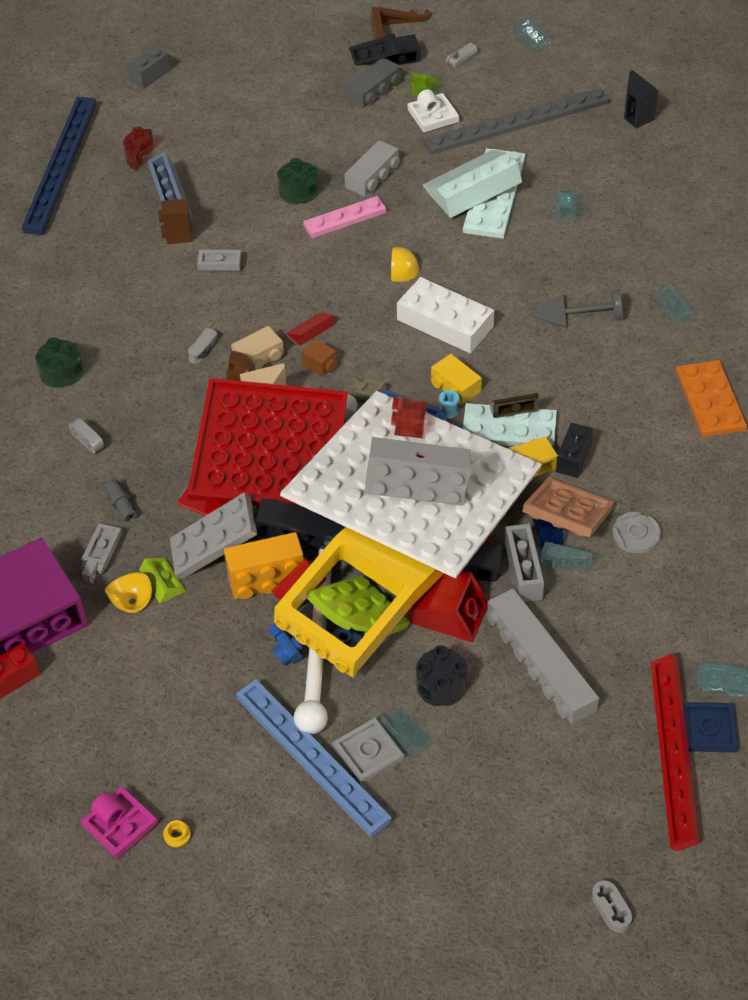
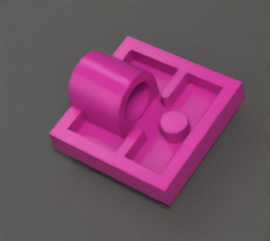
(118, 821)

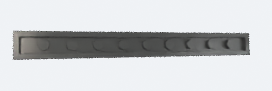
(515, 121)

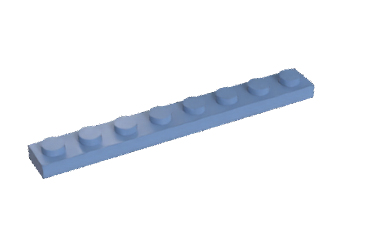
(314, 759)

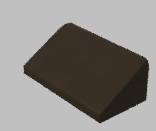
(514, 405)

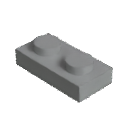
(219, 260)

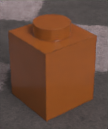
(319, 358)

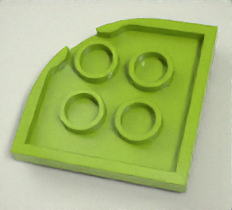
(353, 604)

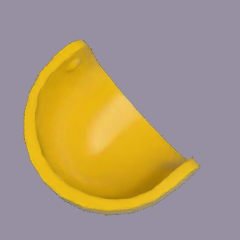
(403, 265)
(130, 586)

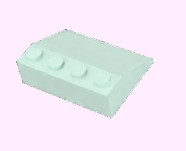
(474, 182)

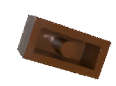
(176, 221)

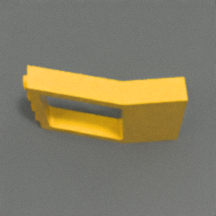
(384, 565)

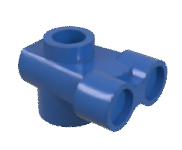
(288, 647)

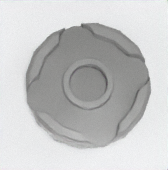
(631, 538)

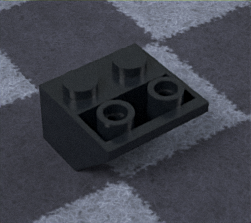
(640, 101)

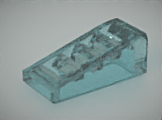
(527, 30)
(564, 558)

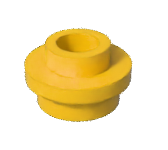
(176, 826)

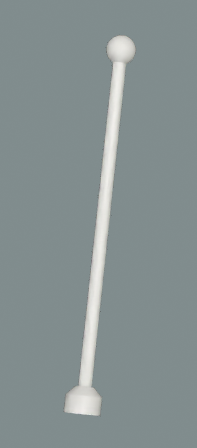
(311, 714)

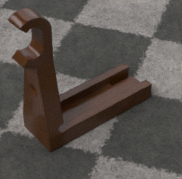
(385, 16)

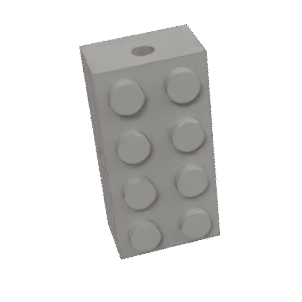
(417, 471)

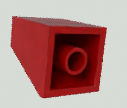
(451, 607)

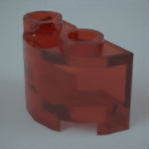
(137, 144)
(408, 416)

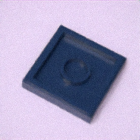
(711, 727)

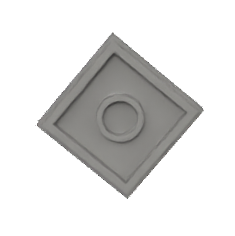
(368, 750)

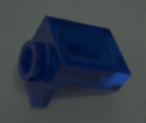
(547, 532)

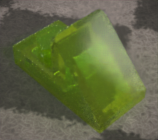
(422, 82)

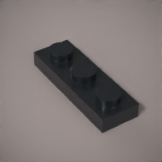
(374, 49)

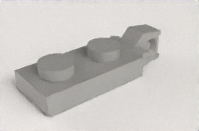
(99, 551)

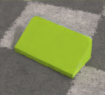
(162, 578)

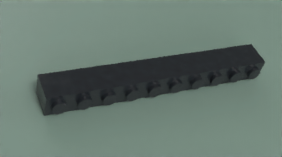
(317, 531)

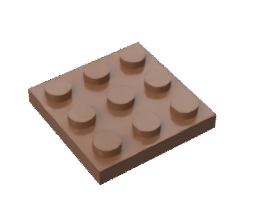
(568, 507)

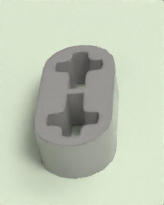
(86, 435)
(606, 909)

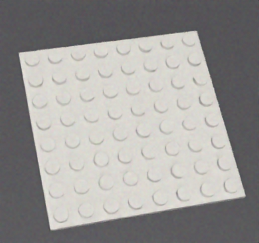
(424, 530)

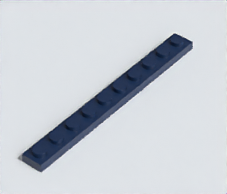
(59, 166)

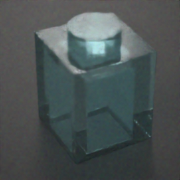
(565, 205)

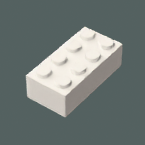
(445, 314)

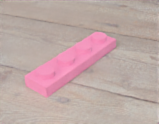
(344, 217)

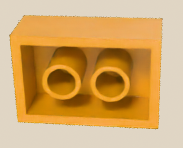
(261, 564)

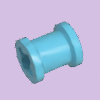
(449, 401)

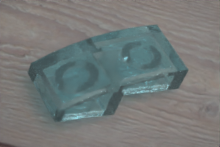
(724, 678)

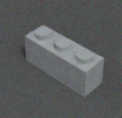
(372, 168)
(524, 562)

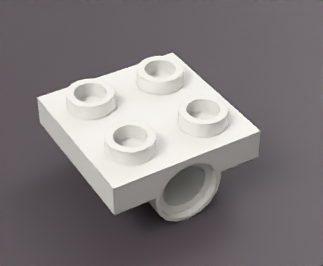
(432, 111)

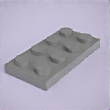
(209, 536)

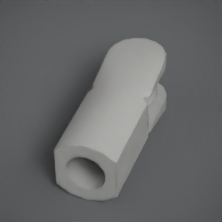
(461, 56)
(202, 345)

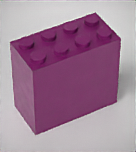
(36, 590)

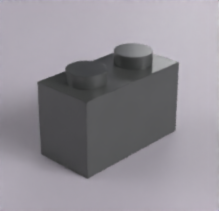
(148, 67)

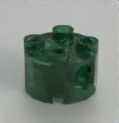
(298, 182)
(59, 363)

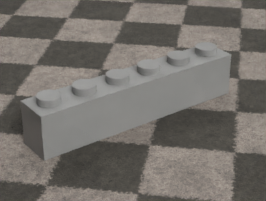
(542, 656)

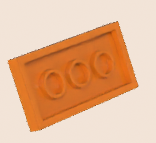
(710, 398)

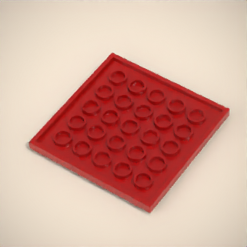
(260, 438)

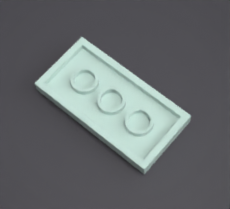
(511, 429)

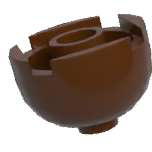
(239, 364)

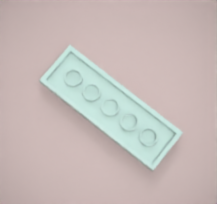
(492, 215)

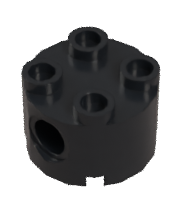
(441, 676)

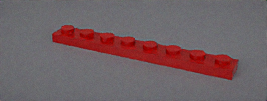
(674, 753)

